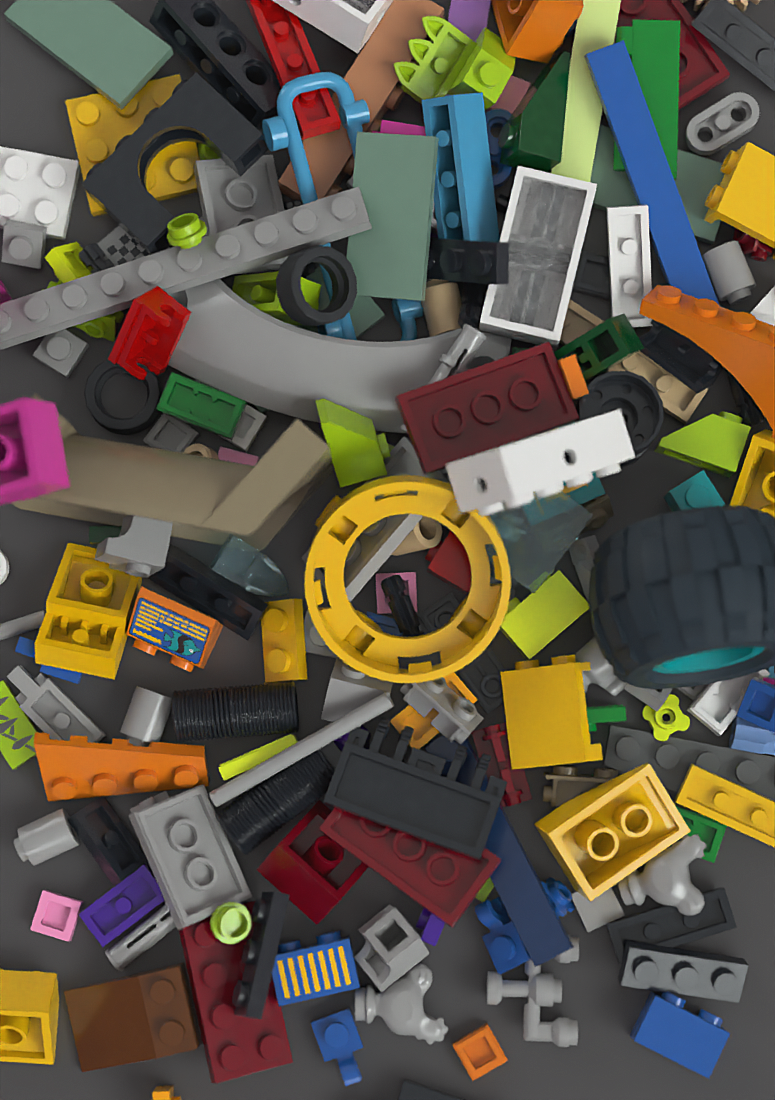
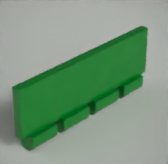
(655, 58)

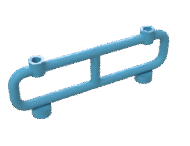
(283, 133)

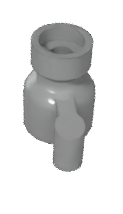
(601, 670)

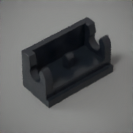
(680, 357)

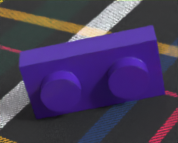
(123, 905)

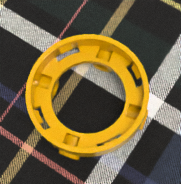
(360, 639)

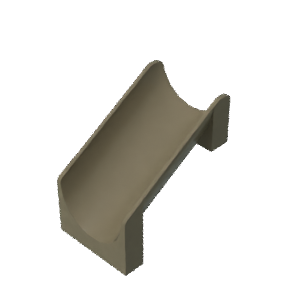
(194, 492)

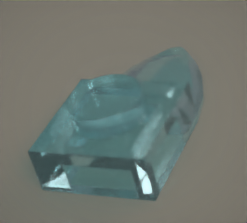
(249, 568)

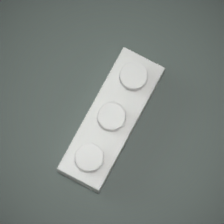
(629, 261)

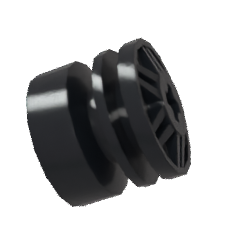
(638, 404)

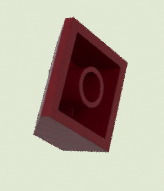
(312, 866)

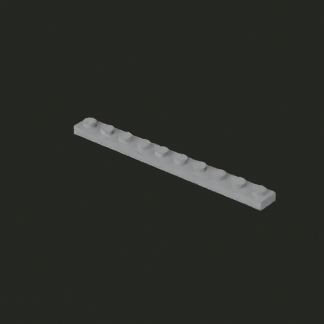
(183, 268)

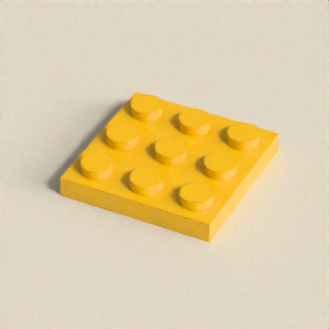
(101, 125)

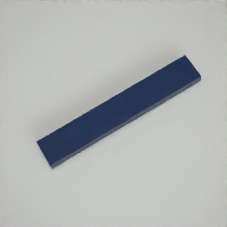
(514, 876)

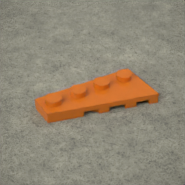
(98, 769)

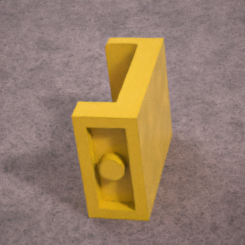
(746, 194)
(547, 713)

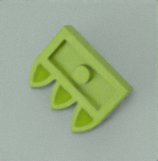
(436, 60)

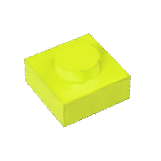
(66, 262)

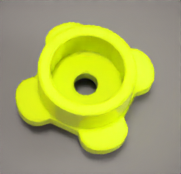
(664, 729)

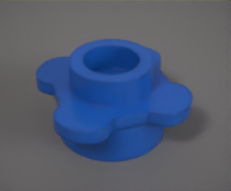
(559, 896)

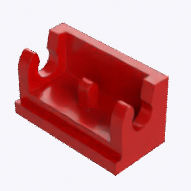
(149, 333)

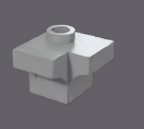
(138, 548)
(350, 690)
(389, 948)

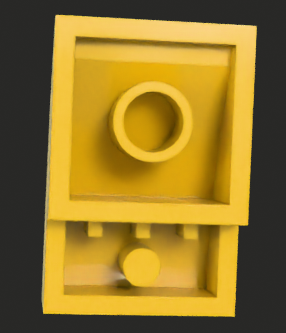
(86, 615)

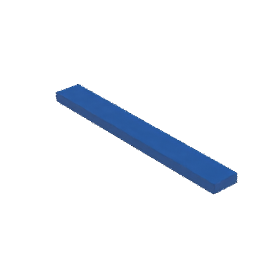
(649, 170)

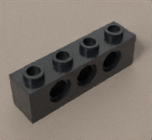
(220, 55)

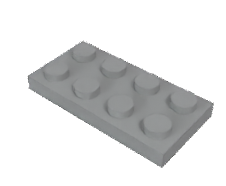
(384, 536)

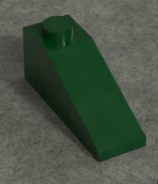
(536, 126)
(603, 346)

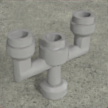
(541, 990)

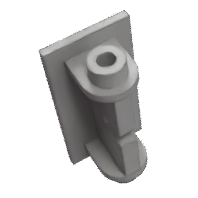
(456, 714)

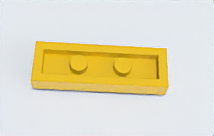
(728, 803)

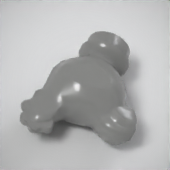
(667, 878)
(402, 1006)

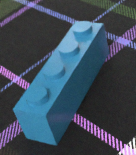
(463, 169)

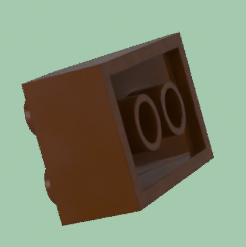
(133, 1018)

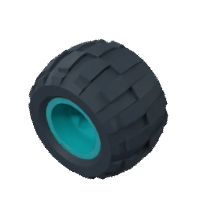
(686, 597)

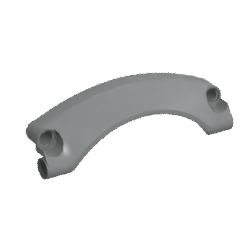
(289, 367)

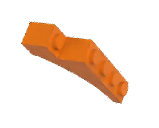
(731, 337)

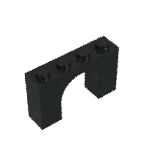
(190, 114)

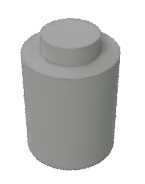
(729, 272)
(146, 717)
(46, 837)

